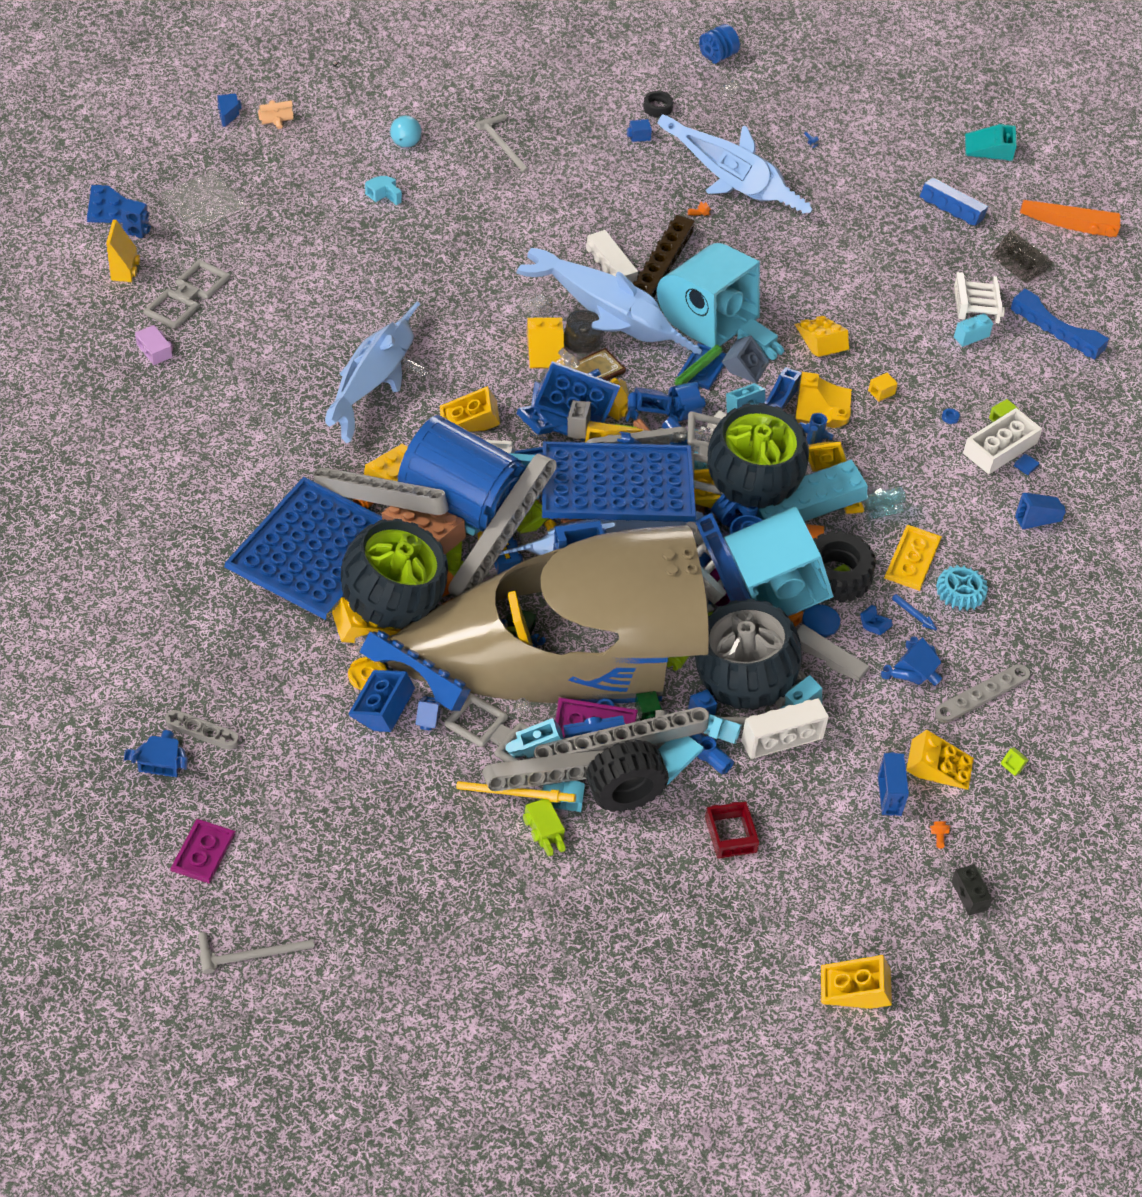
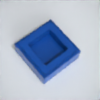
(1026, 464)

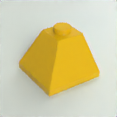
(825, 455)

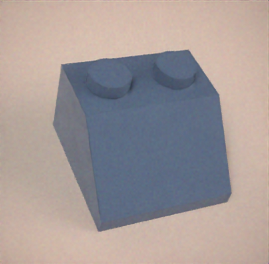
(746, 359)

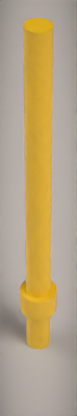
(553, 795)

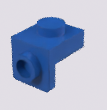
(873, 622)

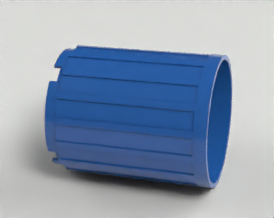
(463, 466)

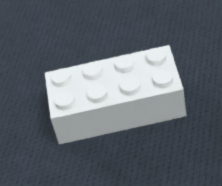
(1002, 441)
(784, 728)

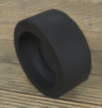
(656, 111)

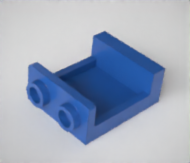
(573, 533)

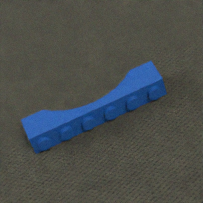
(1087, 341)
(784, 388)
(722, 558)
(446, 690)

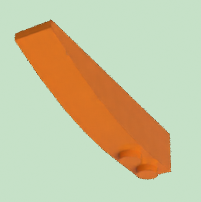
(1074, 218)

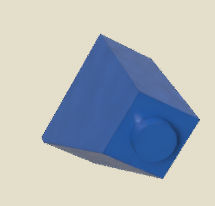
(1039, 510)

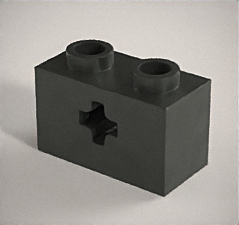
(971, 889)

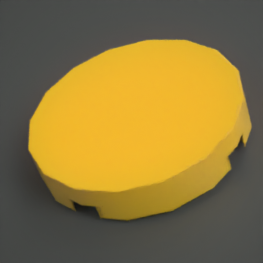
(361, 670)

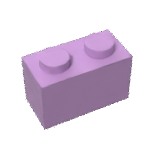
(154, 344)

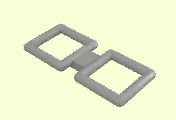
(186, 294)
(702, 455)
(496, 733)

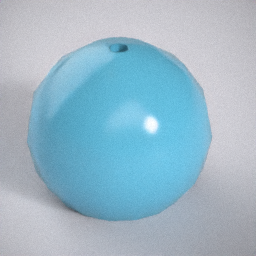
(405, 131)

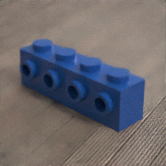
(953, 201)

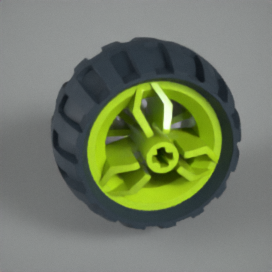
(758, 455)
(394, 573)

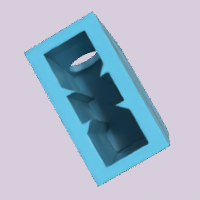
(806, 690)

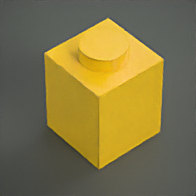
(882, 387)

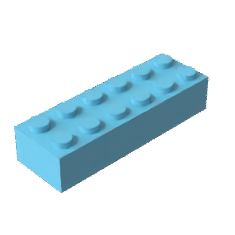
(823, 492)

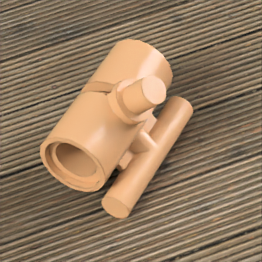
(276, 113)

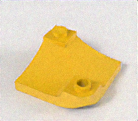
(822, 397)

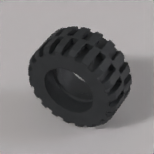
(855, 554)
(627, 776)

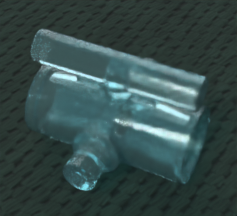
(885, 501)

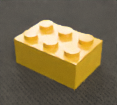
(386, 465)

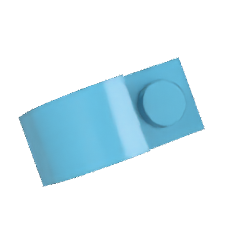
(382, 187)
(723, 729)

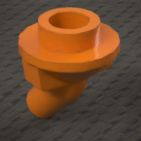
(702, 209)
(940, 829)

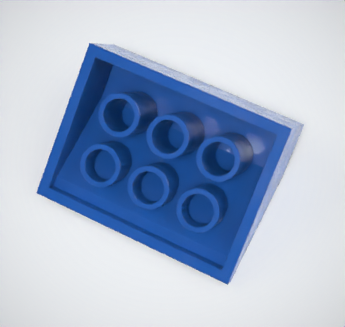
(564, 385)

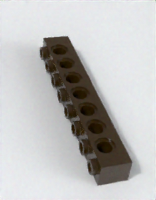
(665, 254)

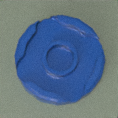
(822, 620)

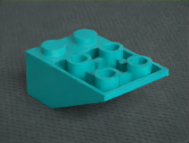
(992, 142)

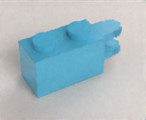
(764, 338)
(533, 736)

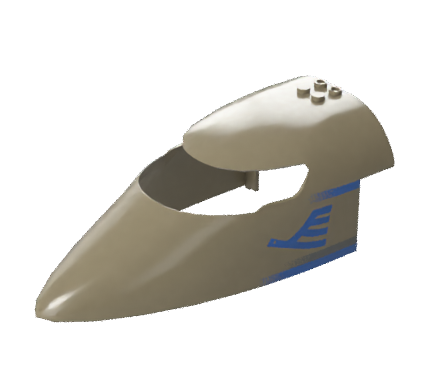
(621, 582)

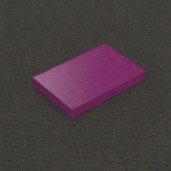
(203, 851)

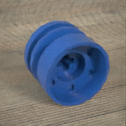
(719, 43)

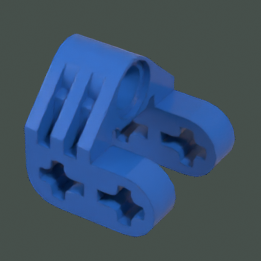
(726, 510)

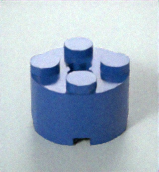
(686, 399)

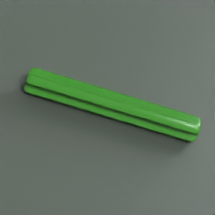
(700, 364)

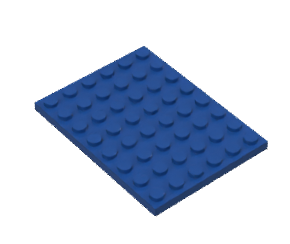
(619, 482)
(303, 546)

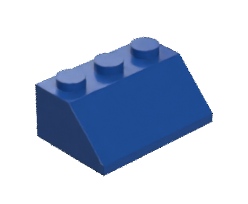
(382, 699)

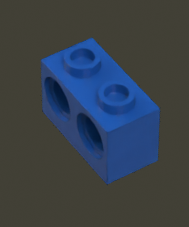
(135, 218)

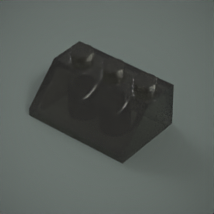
(1021, 257)

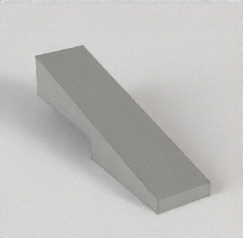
(833, 655)

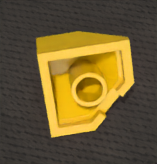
(620, 405)

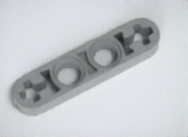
(203, 728)

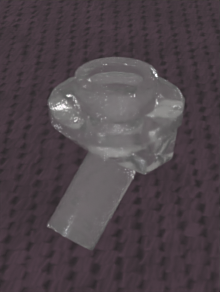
(522, 707)

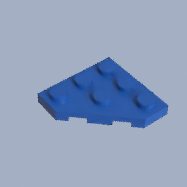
(105, 204)

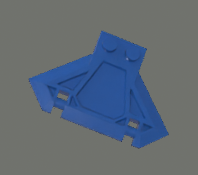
(541, 420)

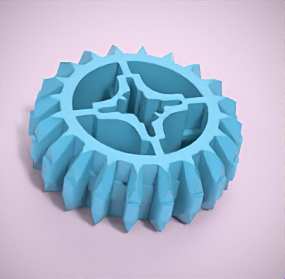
(966, 589)

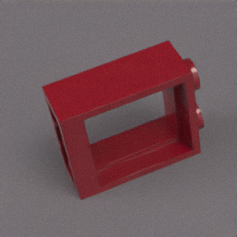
(737, 846)

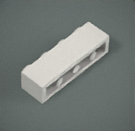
(610, 255)

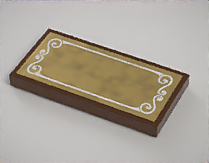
(605, 361)

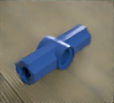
(591, 725)
(713, 754)

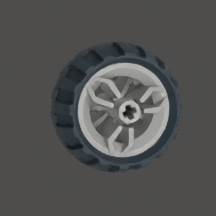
(750, 654)

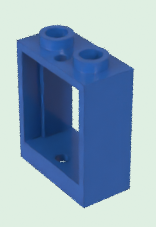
(893, 784)

